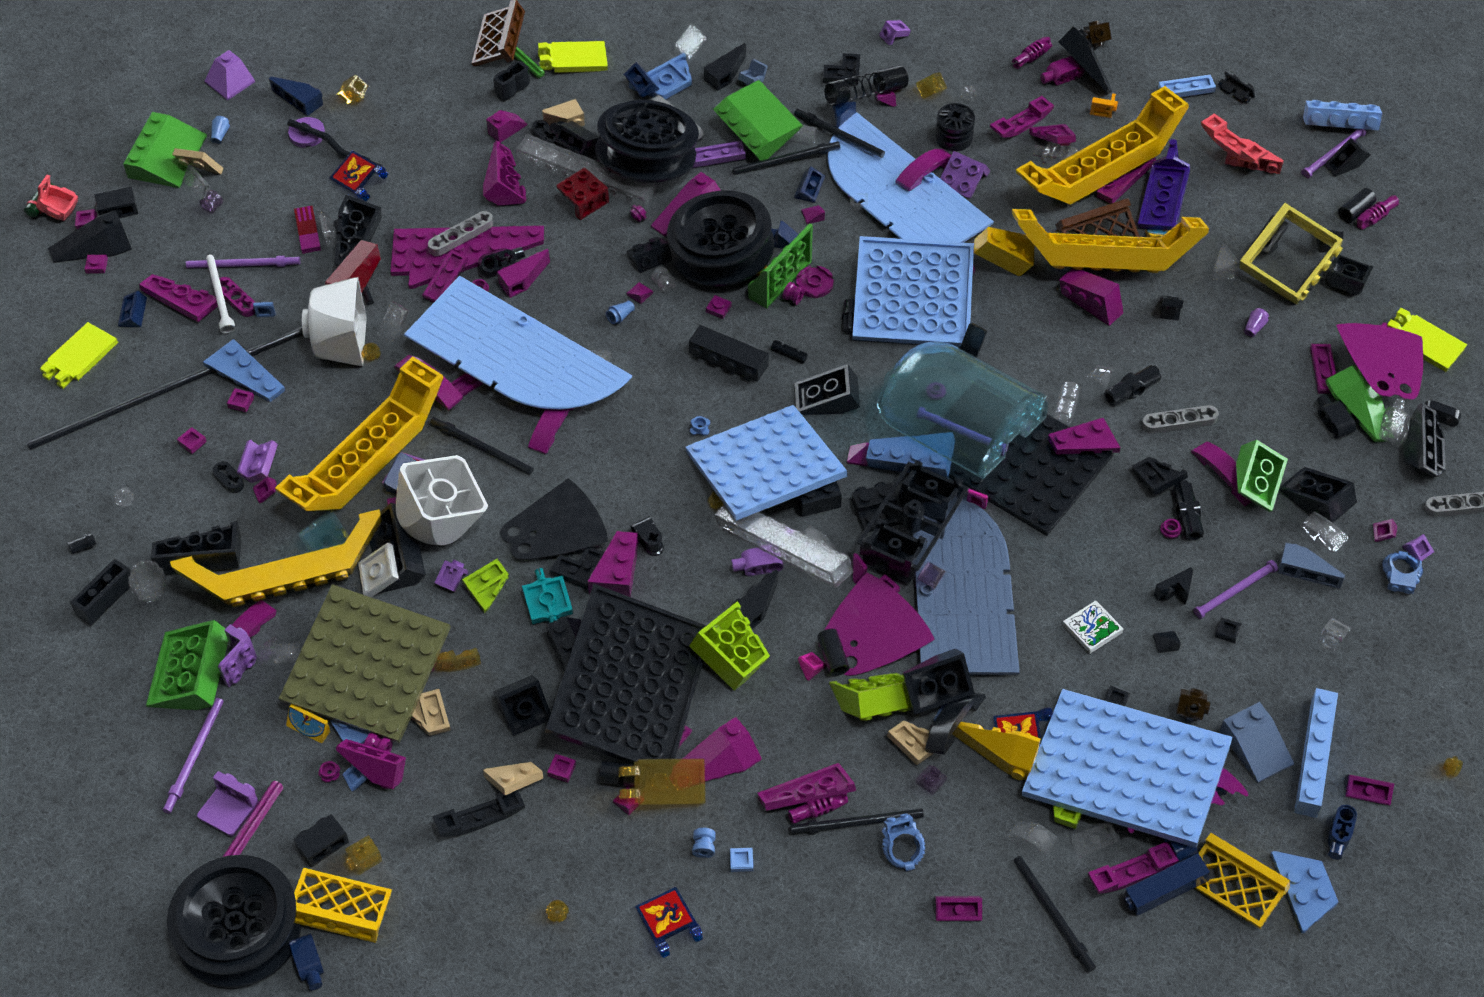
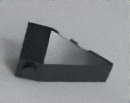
(1081, 50)
(355, 223)
(98, 237)

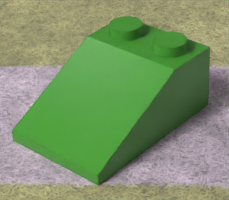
(1259, 473)

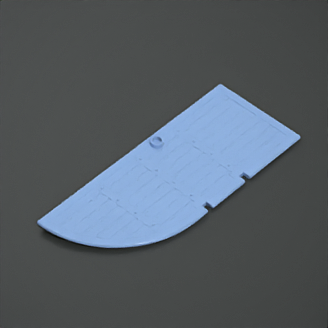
(925, 213)
(513, 350)

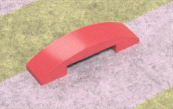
(1230, 142)

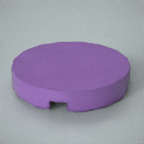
(302, 140)

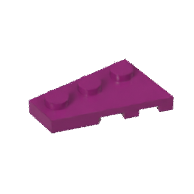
(1057, 134)
(1089, 436)

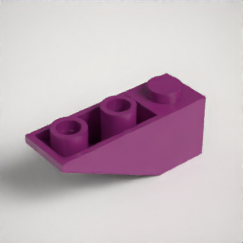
(522, 274)

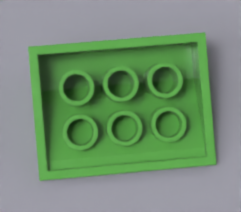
(758, 119)
(152, 153)
(782, 270)
(188, 667)

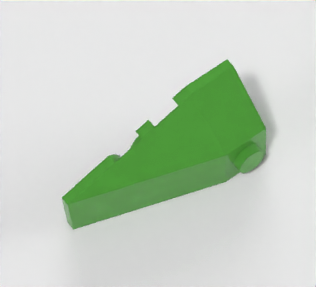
(1359, 398)

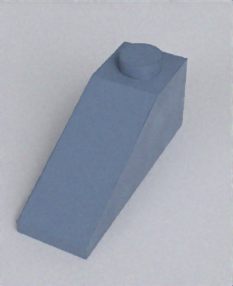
(1306, 565)

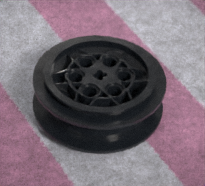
(646, 141)
(721, 238)
(210, 893)

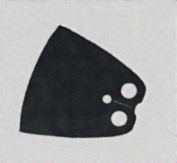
(563, 524)

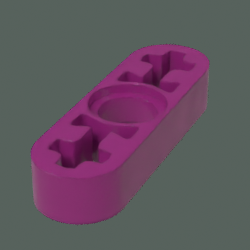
(237, 304)

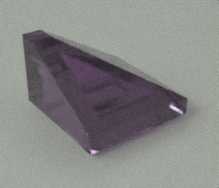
(931, 575)

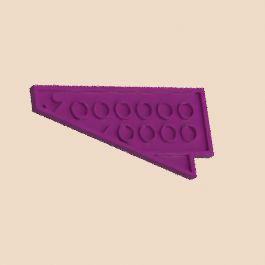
(413, 258)

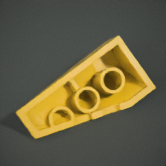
(1010, 752)

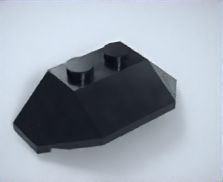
(1425, 442)

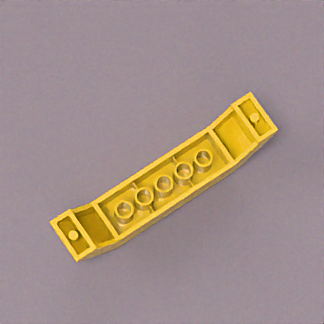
(1112, 154)
(1112, 251)
(370, 444)
(285, 573)

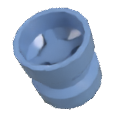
(703, 842)

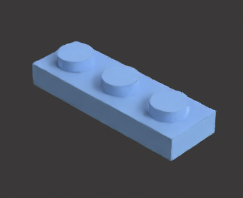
(1190, 86)

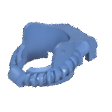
(1397, 580)
(902, 825)

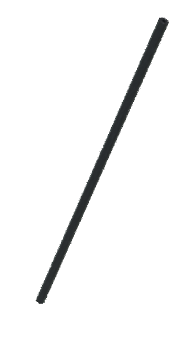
(154, 393)

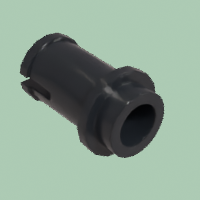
(82, 543)

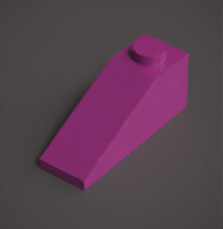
(376, 764)

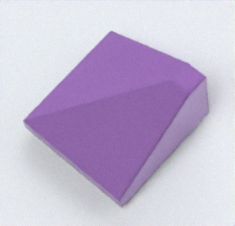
(1419, 548)

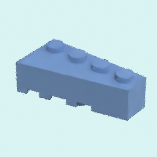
(897, 451)

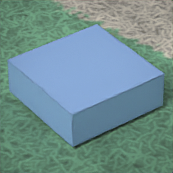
(741, 859)

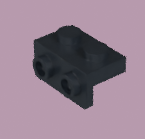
(650, 254)

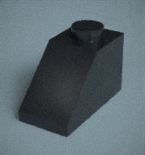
(1347, 158)

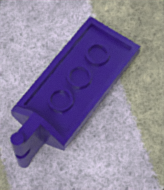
(1164, 191)

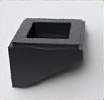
(1166, 641)

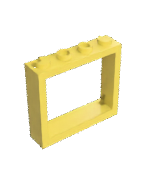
(1308, 225)

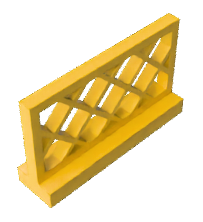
(1250, 868)
(334, 919)

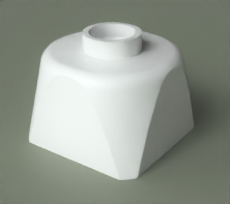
(336, 322)
(438, 499)

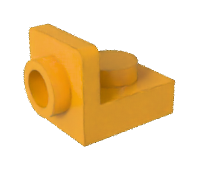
(1103, 107)

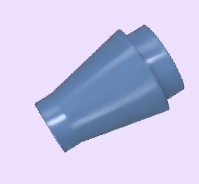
(219, 128)
(619, 312)

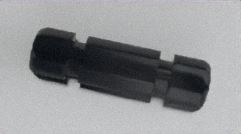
(789, 351)

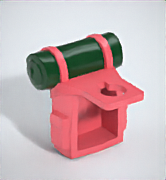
(51, 200)

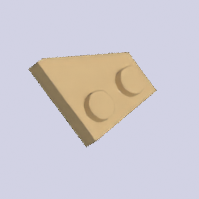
(198, 160)
(431, 713)
(910, 740)
(513, 777)

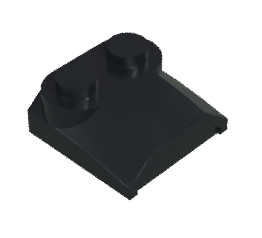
(1348, 275)

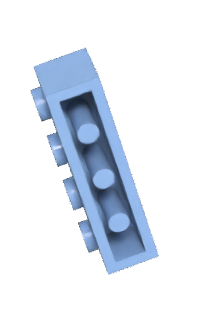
(1342, 115)

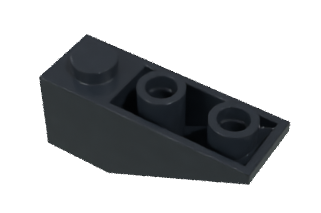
(723, 70)
(758, 598)

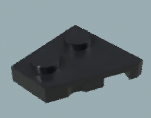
(1157, 475)

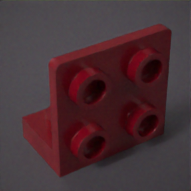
(584, 192)

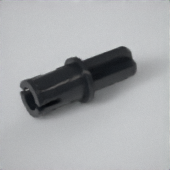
(848, 315)

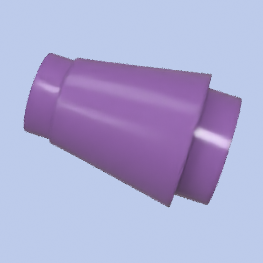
(1256, 322)

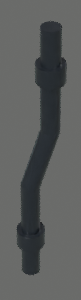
(307, 129)

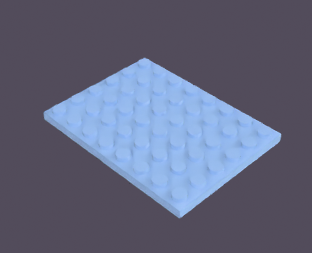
(1128, 767)

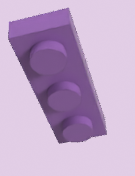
(719, 153)

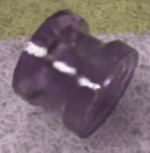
(211, 201)

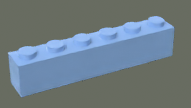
(1316, 753)

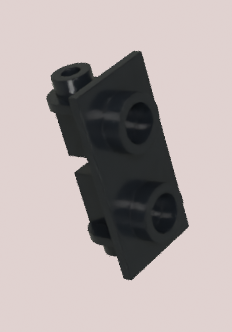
(1232, 83)

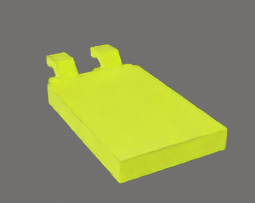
(573, 56)
(1438, 346)
(78, 355)

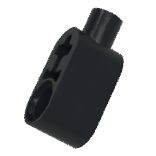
(515, 254)
(1335, 417)

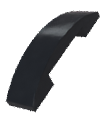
(941, 734)
(478, 816)

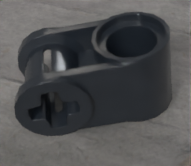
(648, 536)

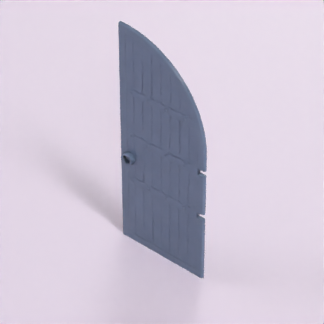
(972, 596)

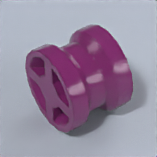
(793, 293)

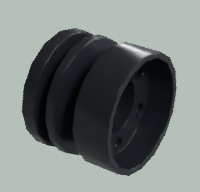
(955, 127)

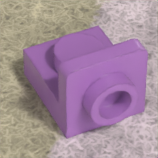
(893, 29)
(451, 574)

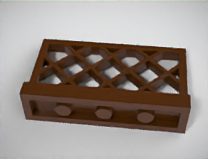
(509, 34)
(1098, 215)

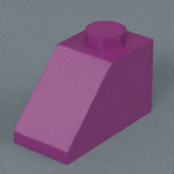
(504, 124)

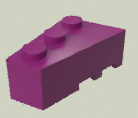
(1093, 294)
(617, 564)

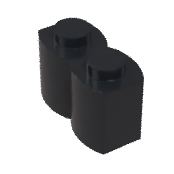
(511, 80)

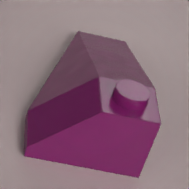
(501, 179)
(696, 186)
(726, 751)

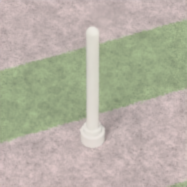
(226, 323)

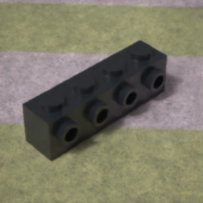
(728, 353)

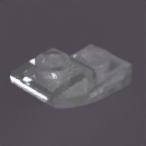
(1325, 530)

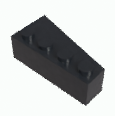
(210, 549)

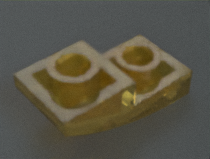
(450, 662)

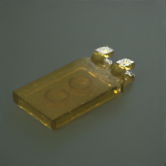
(665, 781)

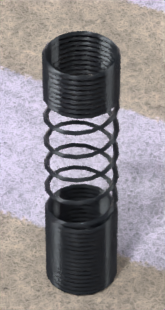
(883, 80)

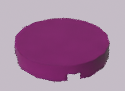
(817, 286)

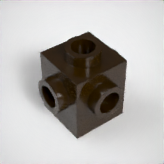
(1098, 32)
(1187, 709)

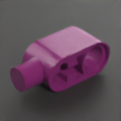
(1062, 71)

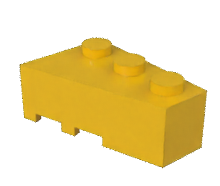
(1005, 249)

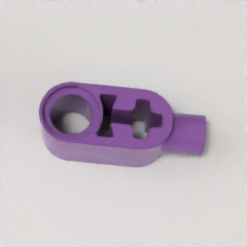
(756, 562)

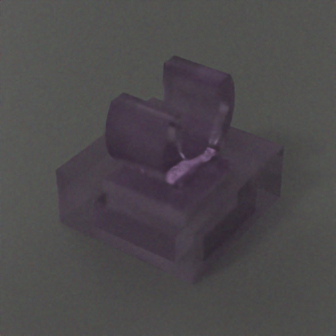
(931, 779)

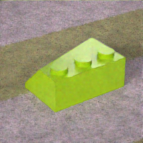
(731, 647)
(872, 697)

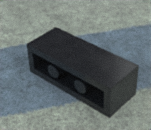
(101, 592)

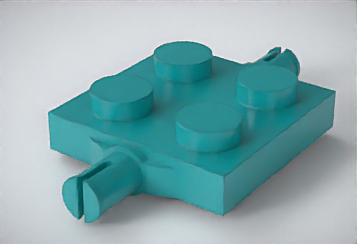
(547, 598)

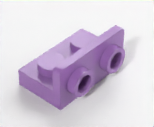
(256, 460)

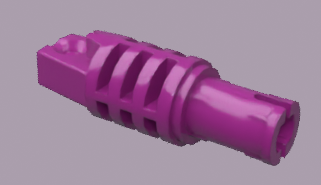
(1032, 52)
(1377, 212)
(817, 807)

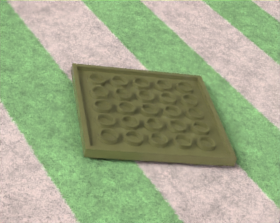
(365, 663)

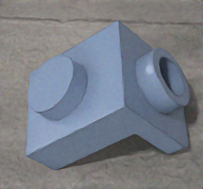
(755, 72)

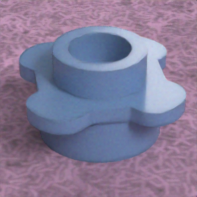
(700, 421)

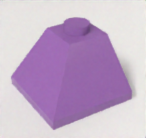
(228, 75)

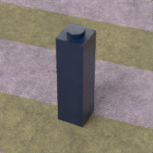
(1166, 884)

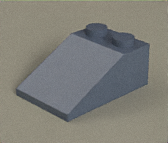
(1257, 742)

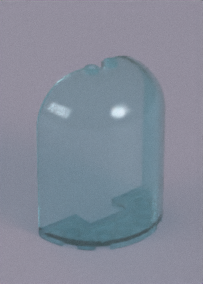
(958, 405)

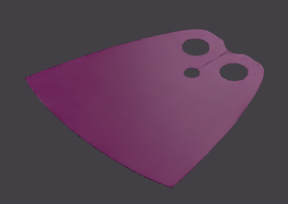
(1384, 351)
(880, 623)

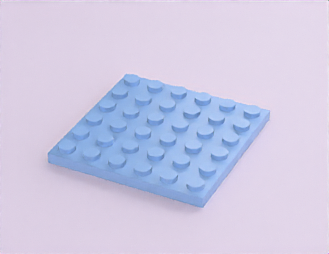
(913, 291)
(765, 462)

